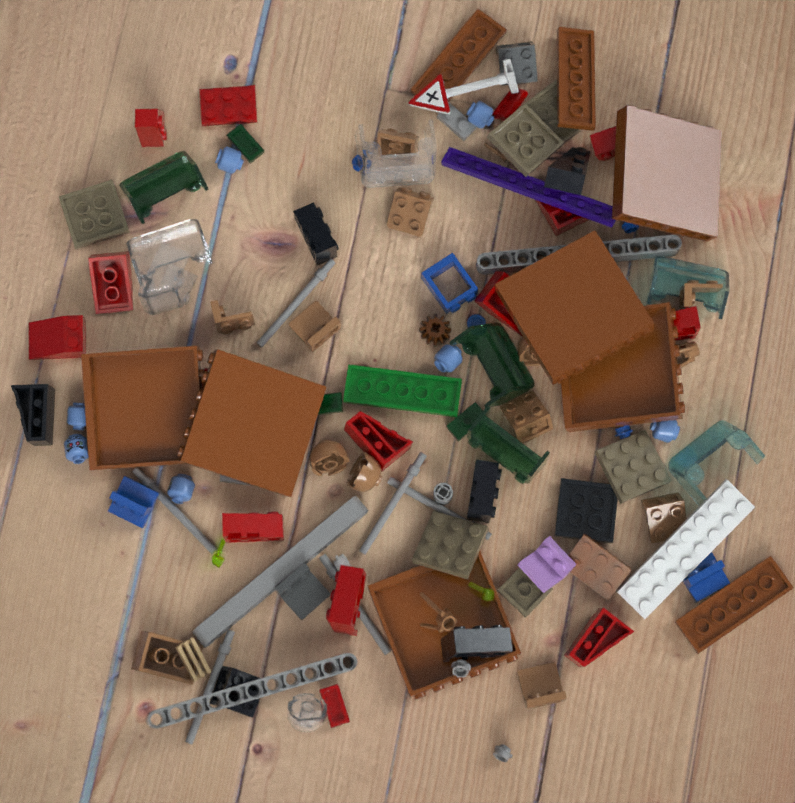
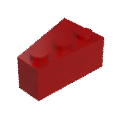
(150, 127)
(252, 527)
(597, 637)

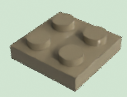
(522, 592)

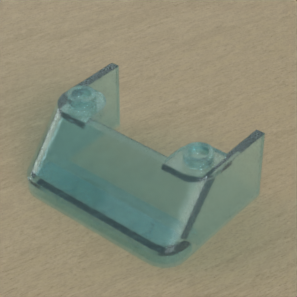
(671, 274)
(685, 463)

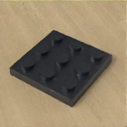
(586, 510)

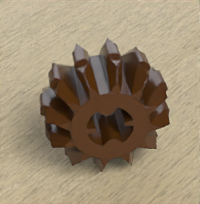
(432, 336)

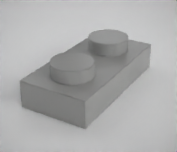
(457, 123)

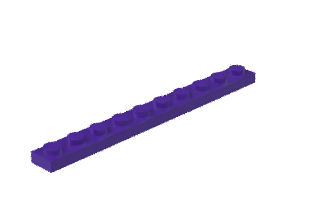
(528, 186)

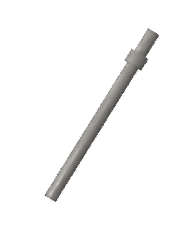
(319, 276)
(412, 471)
(149, 482)
(428, 502)
(331, 571)
(224, 649)

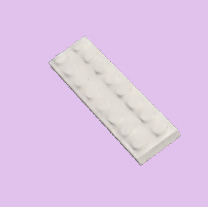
(685, 549)

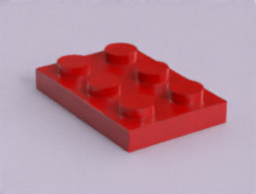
(228, 105)

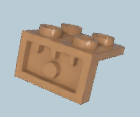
(688, 290)
(227, 324)
(315, 326)
(527, 417)
(664, 515)
(541, 686)

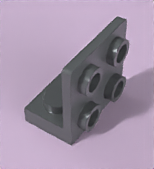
(522, 59)
(302, 591)

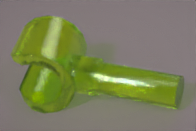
(218, 560)
(488, 594)

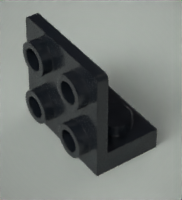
(232, 677)

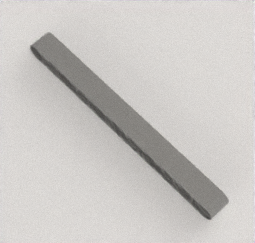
(623, 245)
(269, 579)
(262, 690)

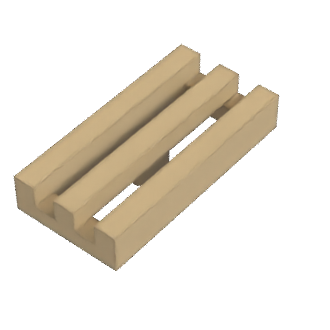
(206, 670)

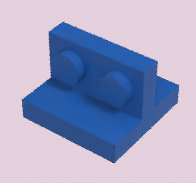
(133, 501)
(706, 578)

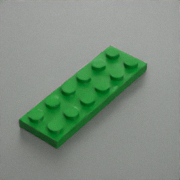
(402, 390)

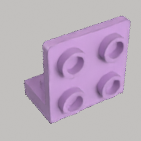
(547, 565)

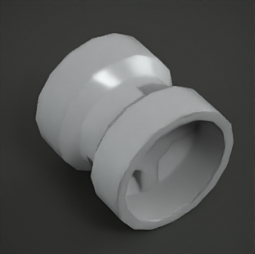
(443, 497)

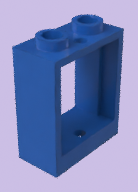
(439, 268)

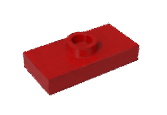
(509, 104)
(336, 708)

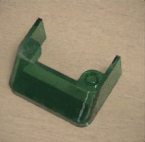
(161, 182)
(498, 359)
(505, 448)

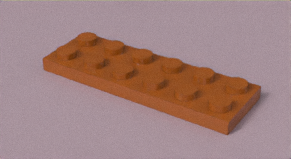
(463, 52)
(576, 79)
(734, 604)

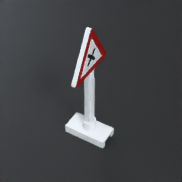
(435, 96)

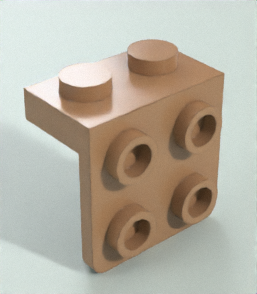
(409, 211)

